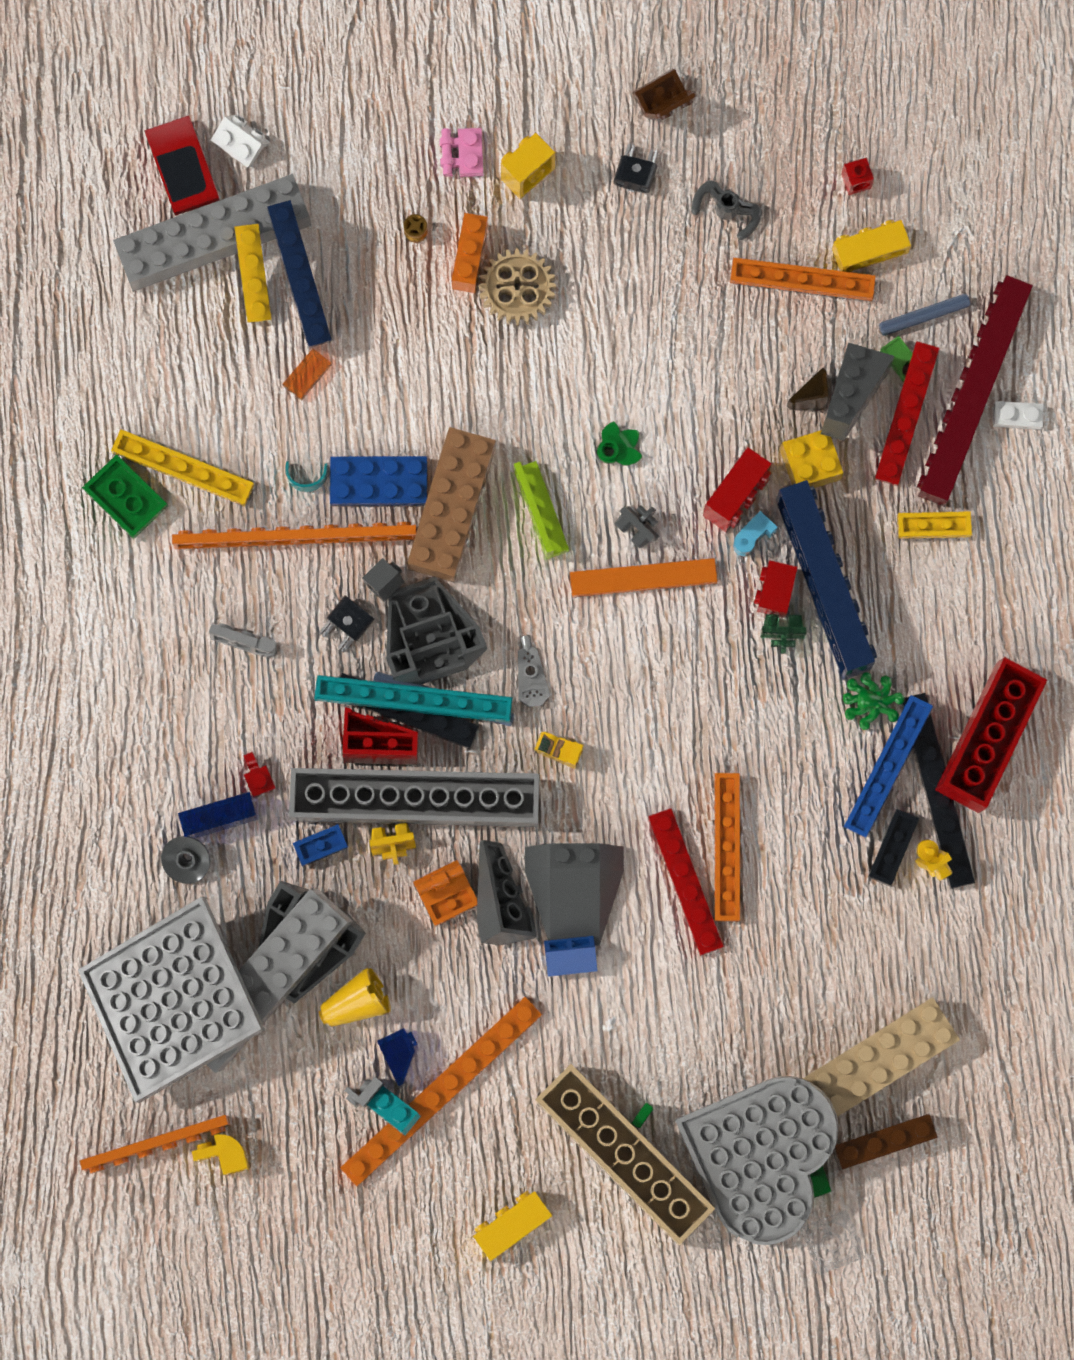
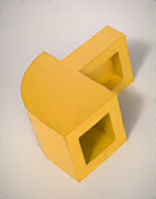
(230, 1152)

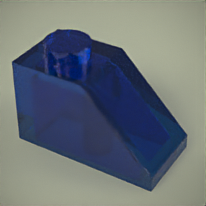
(399, 1053)

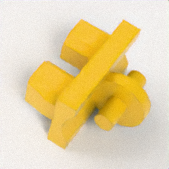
(392, 846)
(933, 859)

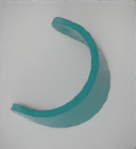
(307, 487)

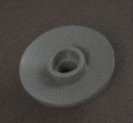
(178, 866)

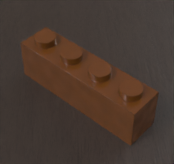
(884, 1141)

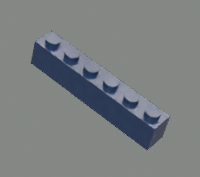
(299, 273)

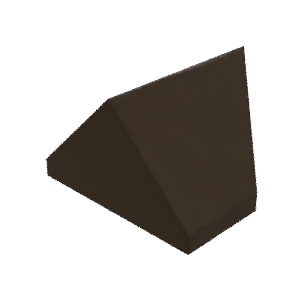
(812, 395)

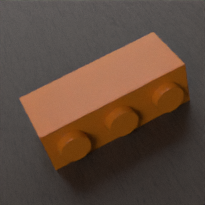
(469, 253)

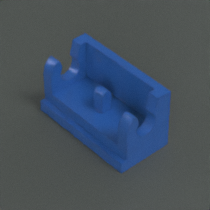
(570, 956)

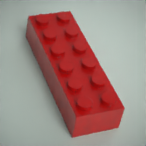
(991, 735)

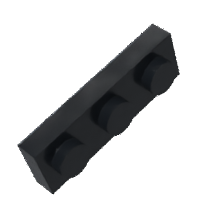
(893, 847)

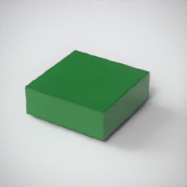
(642, 1116)

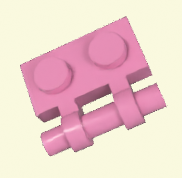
(470, 152)

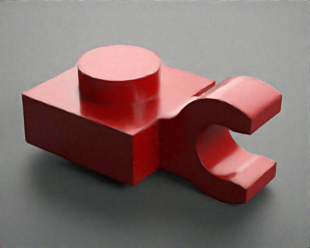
(258, 778)

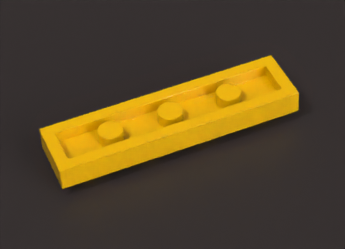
(252, 272)

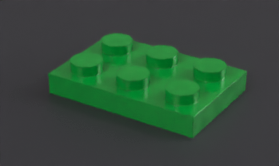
(125, 496)

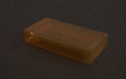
(307, 374)

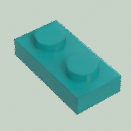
(393, 1110)

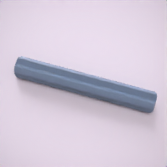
(924, 314)

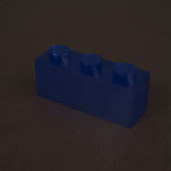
(218, 816)

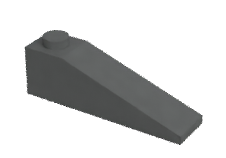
(500, 908)

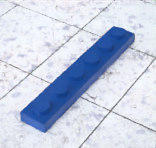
(888, 766)

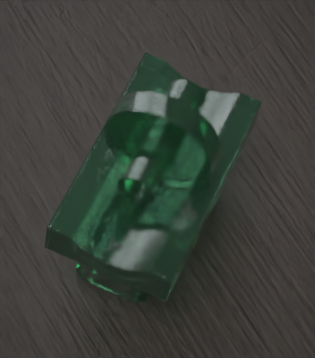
(772, 630)

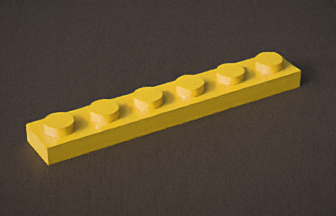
(182, 467)

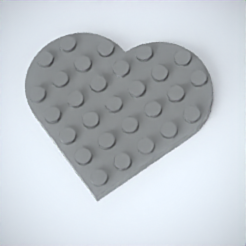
(760, 1154)

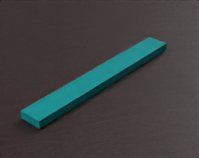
(413, 698)

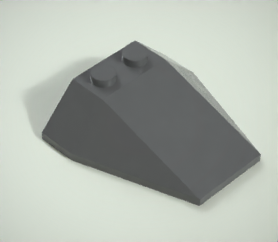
(429, 634)
(574, 886)
(278, 907)

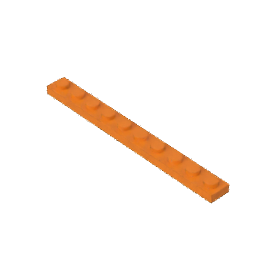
(284, 536)
(443, 1089)

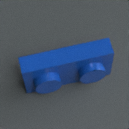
(320, 845)

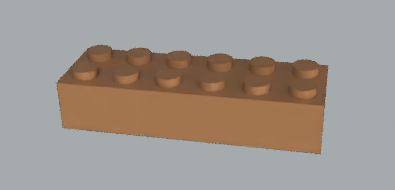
(451, 504)

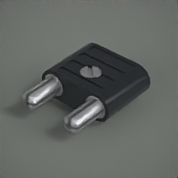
(635, 173)
(349, 619)

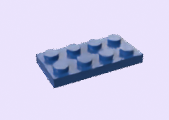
(378, 481)

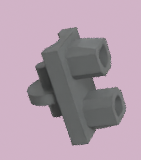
(630, 517)

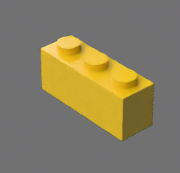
(871, 246)
(511, 1224)

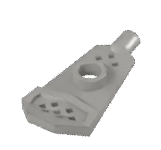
(534, 682)

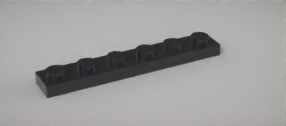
(444, 727)

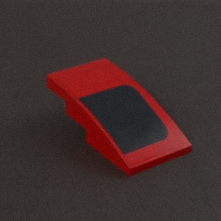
(182, 165)

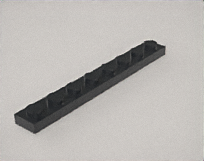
(940, 806)

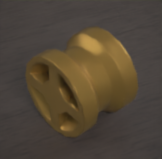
(415, 223)

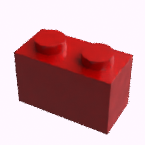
(776, 588)

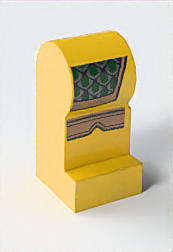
(559, 749)

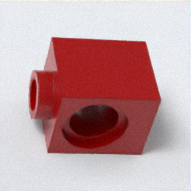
(857, 176)

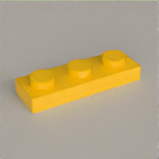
(934, 525)

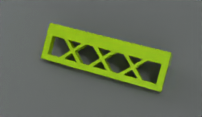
(541, 509)

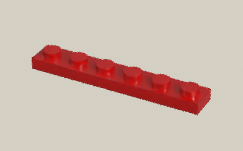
(906, 413)
(685, 882)

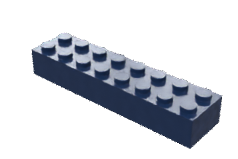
(825, 579)

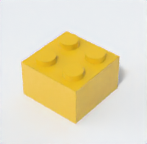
(527, 165)
(811, 459)

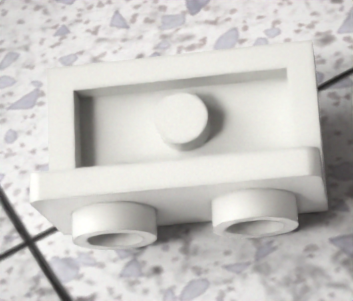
(239, 139)

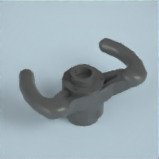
(728, 206)

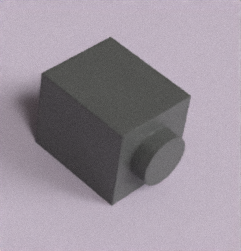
(384, 579)

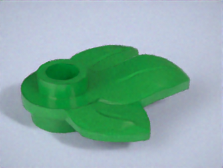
(621, 443)

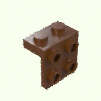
(663, 95)

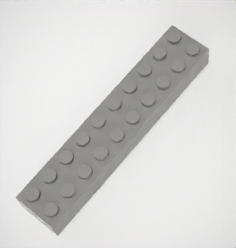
(414, 797)

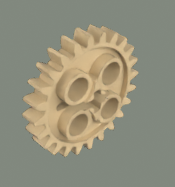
(517, 307)

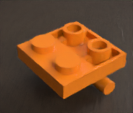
(446, 893)

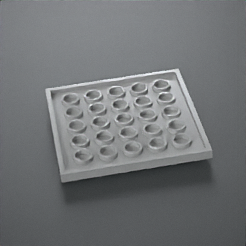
(171, 1000)

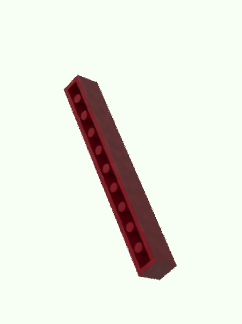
(975, 390)

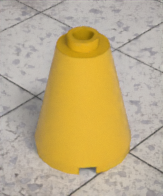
(356, 1000)

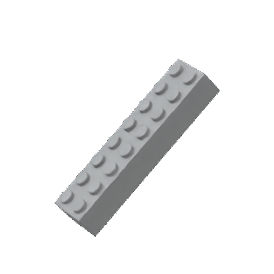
(204, 233)
(288, 956)

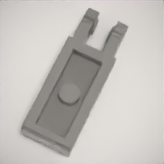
(244, 641)

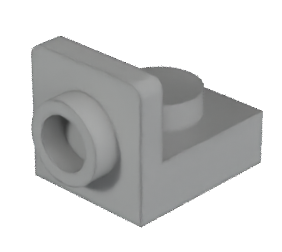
(368, 1090)

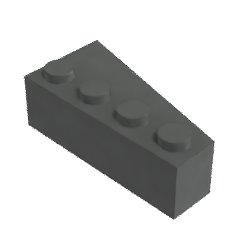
(855, 385)

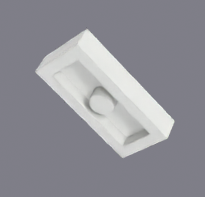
(1018, 415)

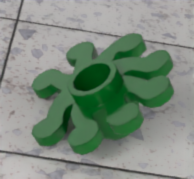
(872, 700)

